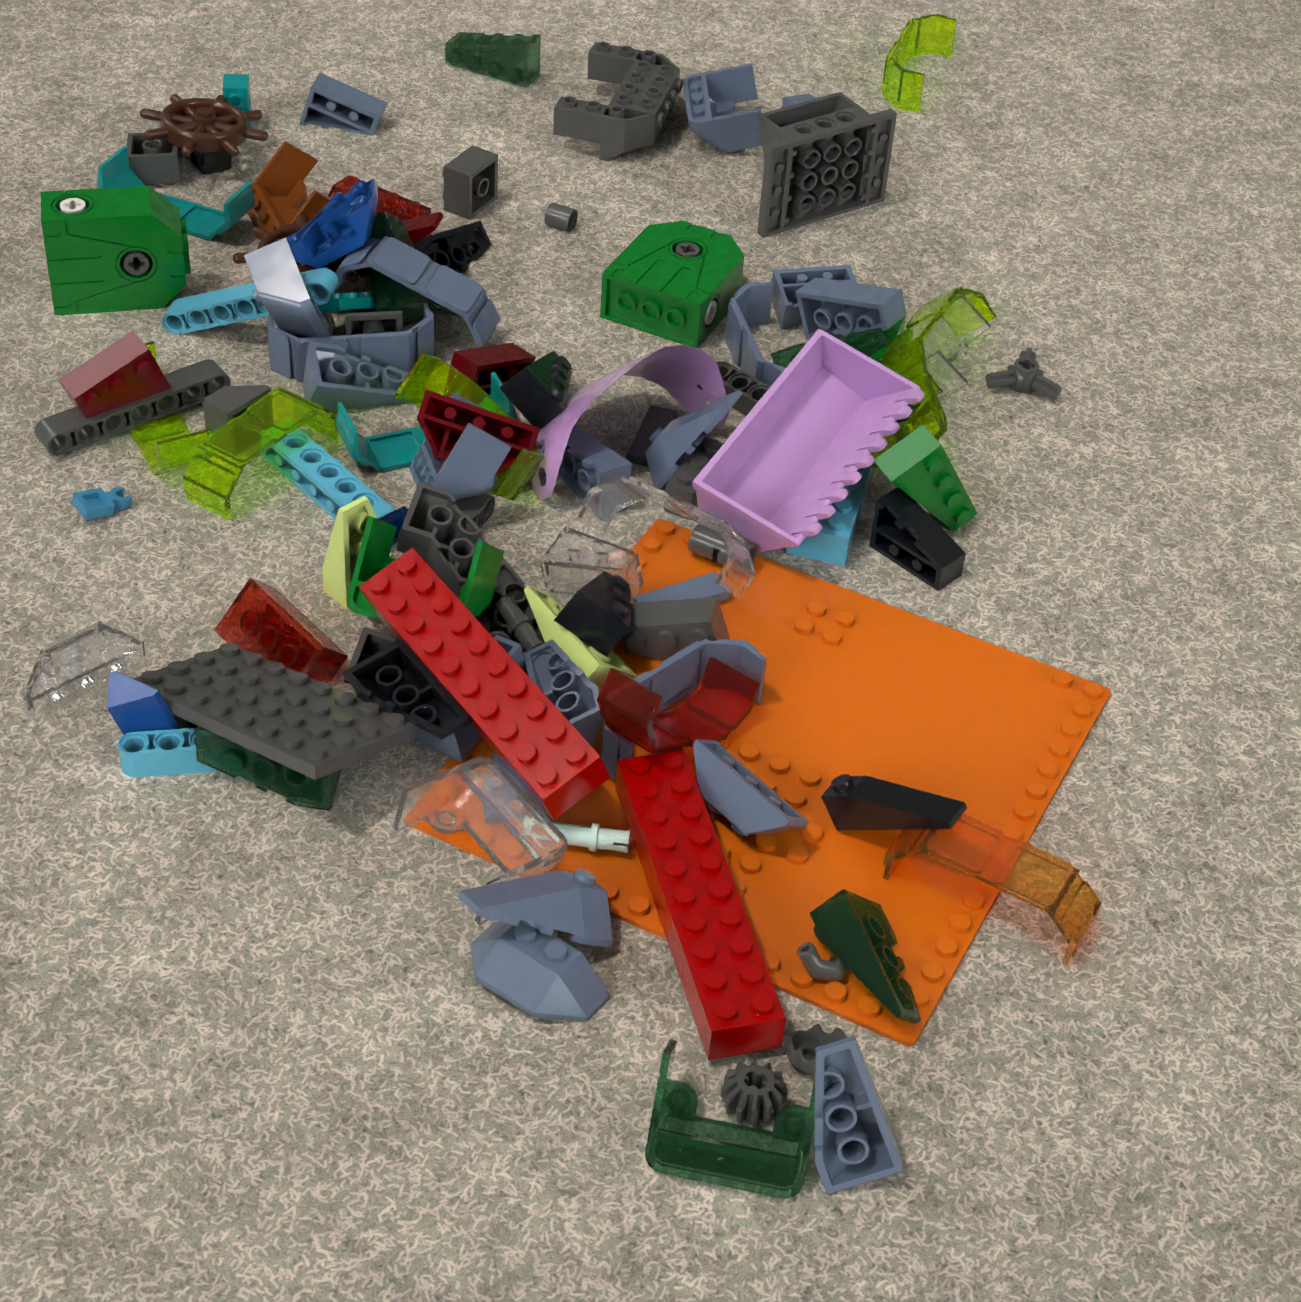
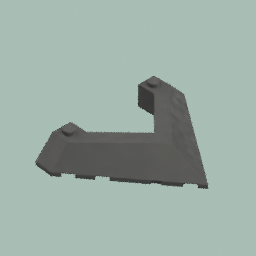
(448, 543)

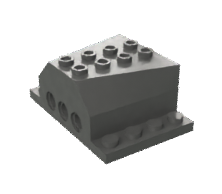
(822, 161)

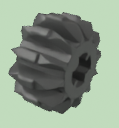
(753, 1092)

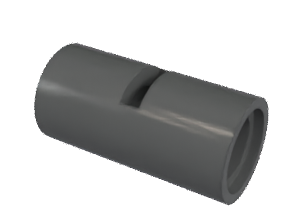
(711, 545)

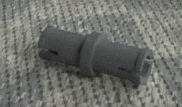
(518, 624)

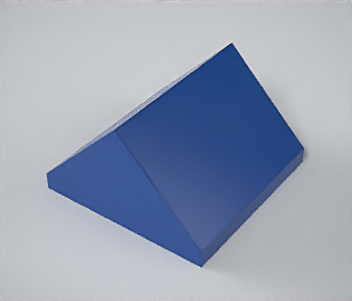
(137, 706)

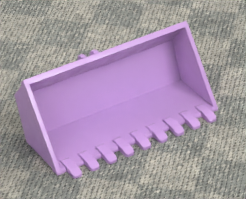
(804, 443)

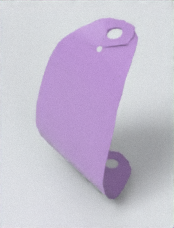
(672, 367)

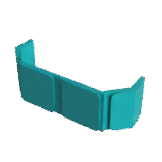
(200, 220)
(397, 448)

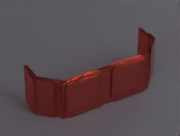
(707, 714)

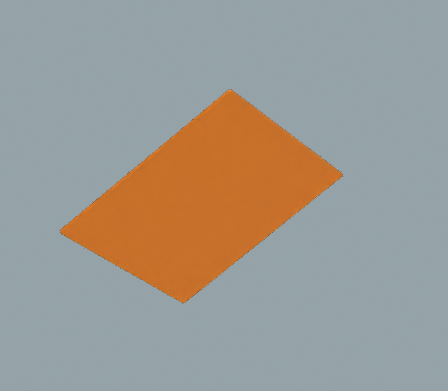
(858, 696)

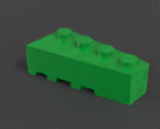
(926, 474)

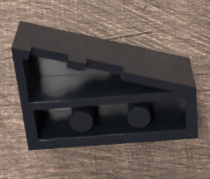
(914, 540)

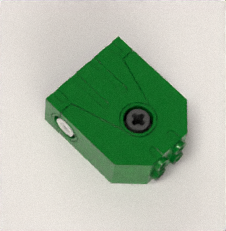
(113, 249)
(673, 282)

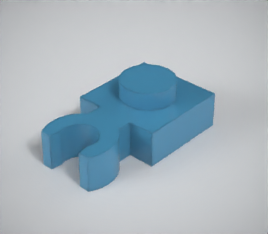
(98, 504)

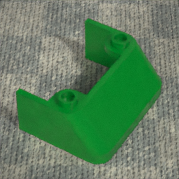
(374, 557)

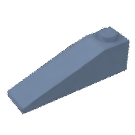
(340, 377)
(682, 436)
(850, 1122)

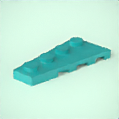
(349, 301)

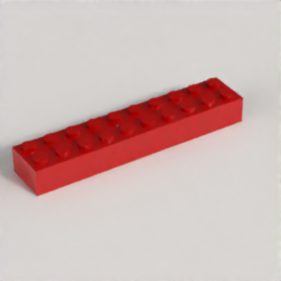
(487, 684)
(699, 907)

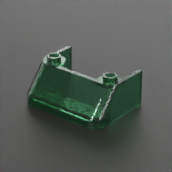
(724, 1151)

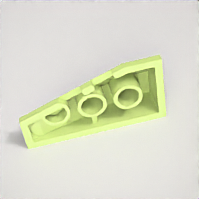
(344, 548)
(587, 658)

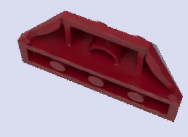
(446, 418)

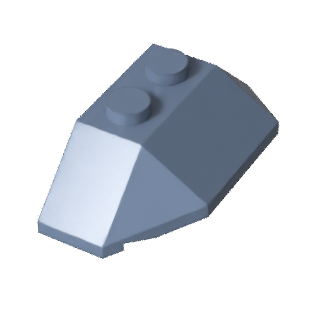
(740, 794)
(537, 972)

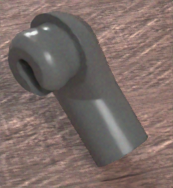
(820, 969)

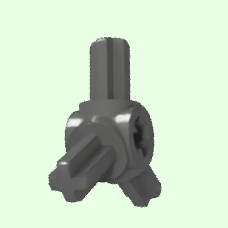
(1024, 377)

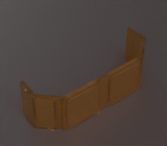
(1010, 867)

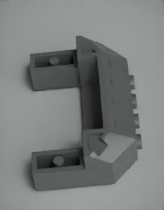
(637, 109)

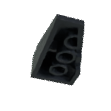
(456, 246)
(405, 686)
(883, 805)

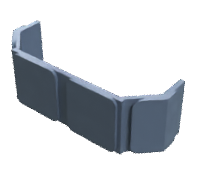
(428, 279)
(750, 308)
(395, 349)
(680, 677)

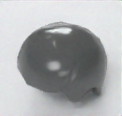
(802, 1046)

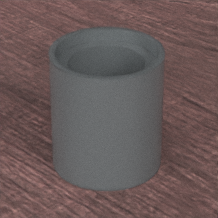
(561, 216)

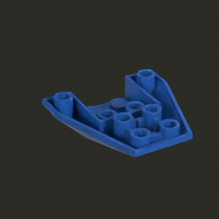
(338, 226)

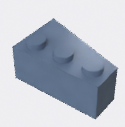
(342, 106)
(788, 281)

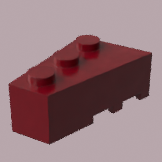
(480, 362)
(115, 377)

